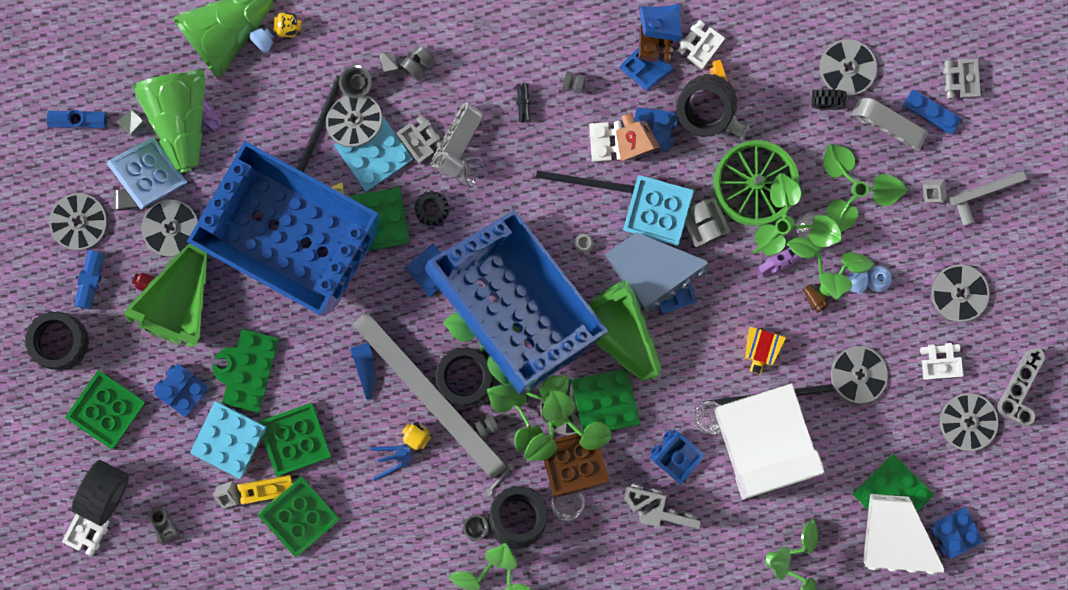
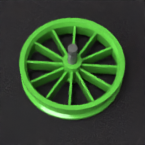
(755, 183)

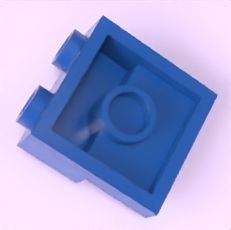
(660, 123)
(180, 389)
(676, 456)
(955, 533)

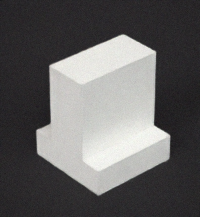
(768, 442)

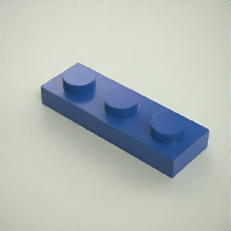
(932, 112)

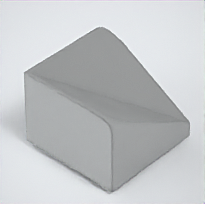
(389, 63)
(131, 122)
(934, 190)
(227, 495)

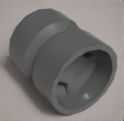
(411, 65)
(476, 527)

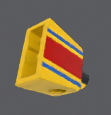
(762, 348)

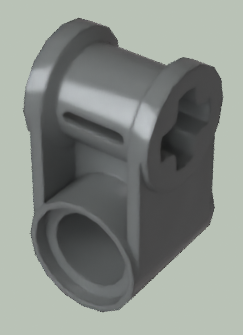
(123, 200)
(164, 526)

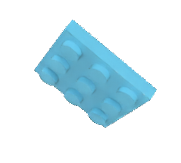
(376, 159)
(658, 210)
(228, 439)

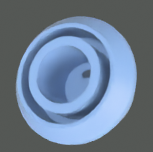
(262, 39)
(874, 280)
(859, 281)

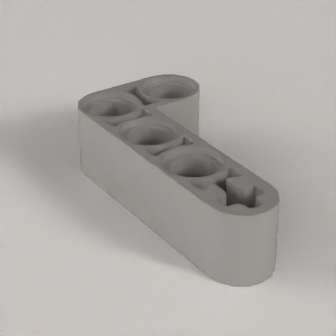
(889, 122)
(455, 141)
(1024, 385)

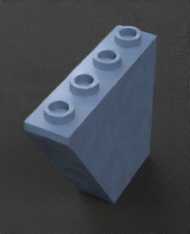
(654, 269)

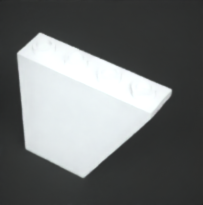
(898, 537)

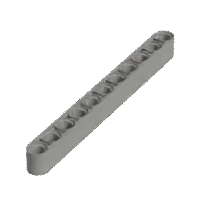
(429, 395)

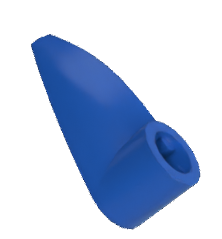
(365, 367)

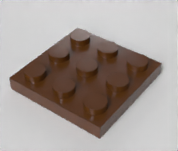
(574, 467)

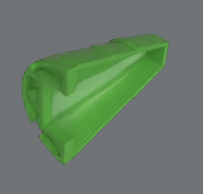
(222, 29)
(176, 114)
(174, 299)
(627, 331)

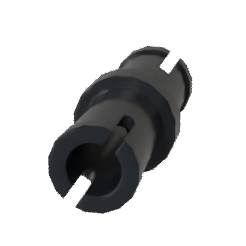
(523, 102)

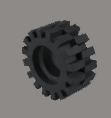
(829, 99)
(428, 197)

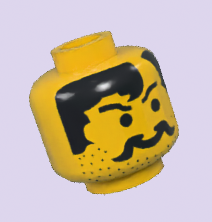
(287, 25)
(416, 435)

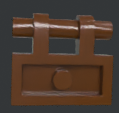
(650, 50)

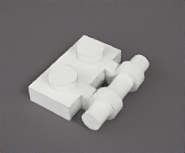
(706, 46)
(601, 142)
(941, 368)
(79, 531)

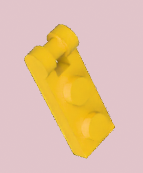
(263, 489)

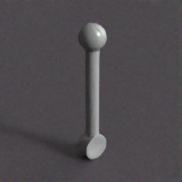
(489, 491)

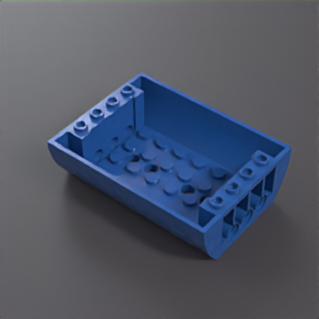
(303, 211)
(528, 294)

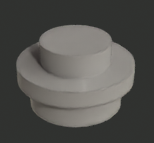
(583, 243)

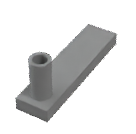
(961, 199)

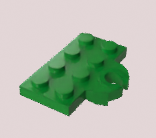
(247, 370)

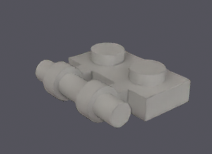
(968, 78)
(416, 143)

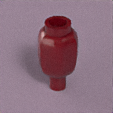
(142, 280)

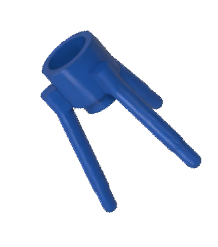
(402, 455)

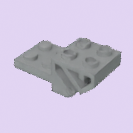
(637, 498)

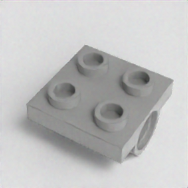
(705, 222)

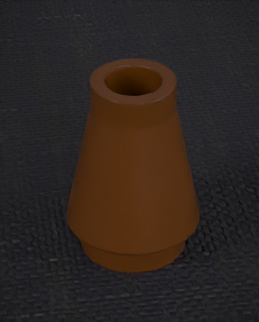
(816, 300)

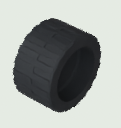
(697, 125)
(34, 333)
(441, 376)
(100, 492)
(525, 495)

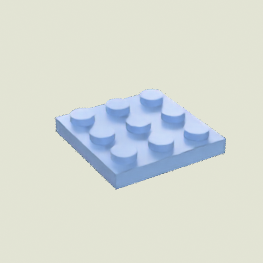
(146, 173)

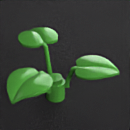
(886, 187)
(770, 238)
(831, 284)
(462, 333)
(505, 397)
(556, 410)
(502, 558)
(780, 560)

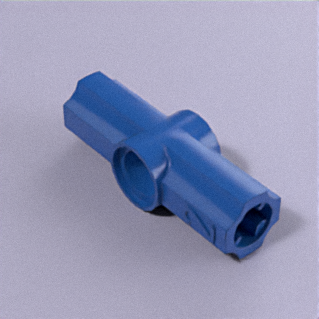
(89, 119)
(89, 279)

